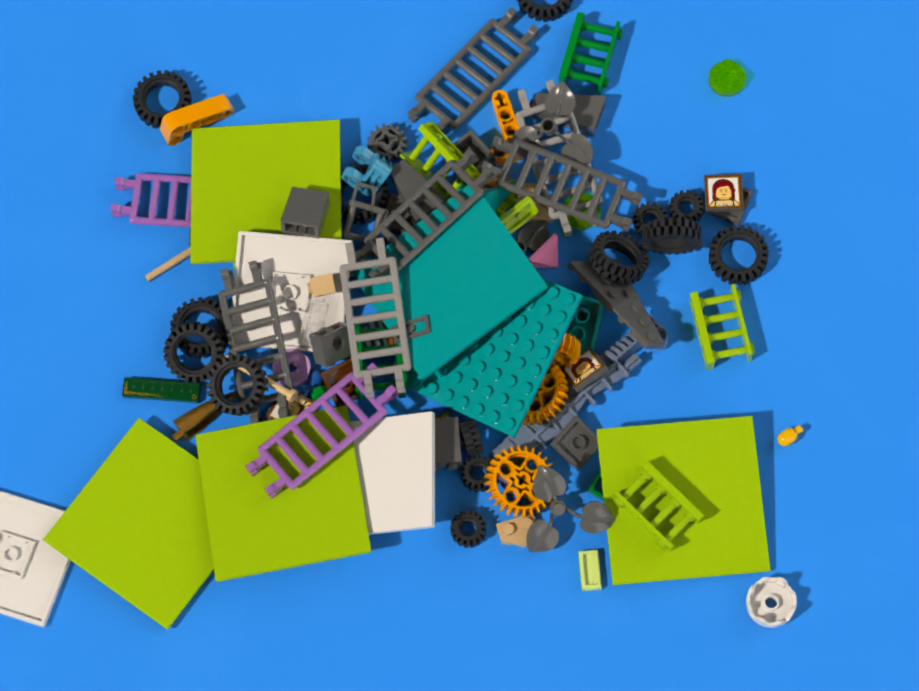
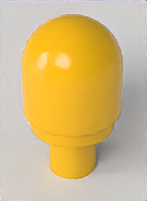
(789, 435)

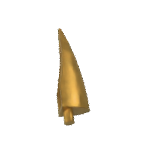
(198, 418)

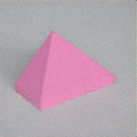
(547, 254)

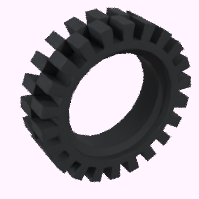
(544, 12)
(153, 82)
(363, 214)
(742, 234)
(671, 236)
(612, 269)
(189, 310)
(171, 351)
(256, 395)

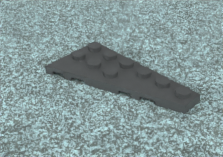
(621, 300)

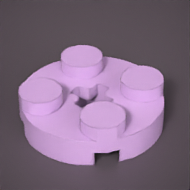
(298, 360)

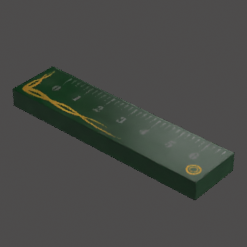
(161, 390)

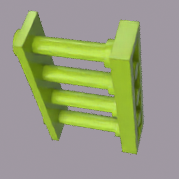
(443, 147)
(517, 215)
(701, 321)
(662, 487)

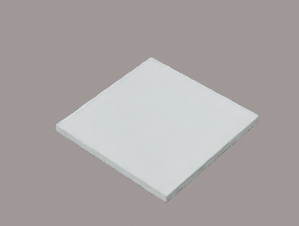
(289, 265)
(398, 472)
(28, 566)

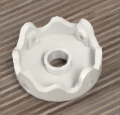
(775, 589)

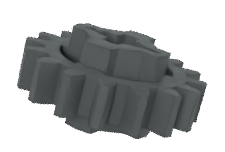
(396, 141)

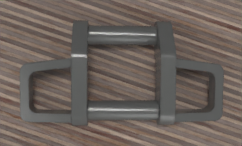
(346, 232)

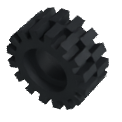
(690, 198)
(646, 210)
(471, 437)
(466, 472)
(473, 539)

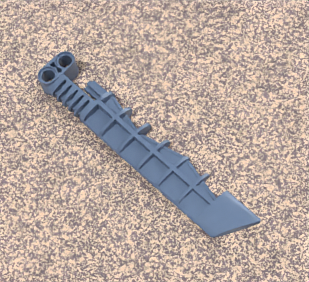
(540, 434)

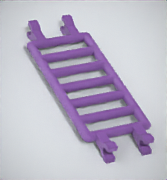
(123, 184)
(274, 488)

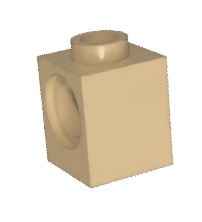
(322, 285)

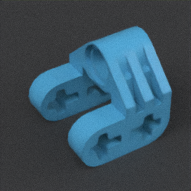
(375, 175)

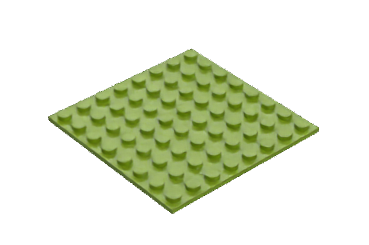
(246, 177)
(715, 470)
(141, 525)
(298, 526)

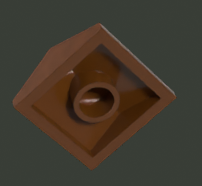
(334, 375)

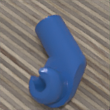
(315, 381)

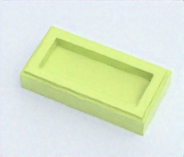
(590, 570)

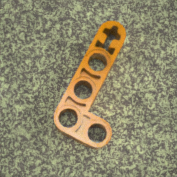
(194, 116)
(505, 125)

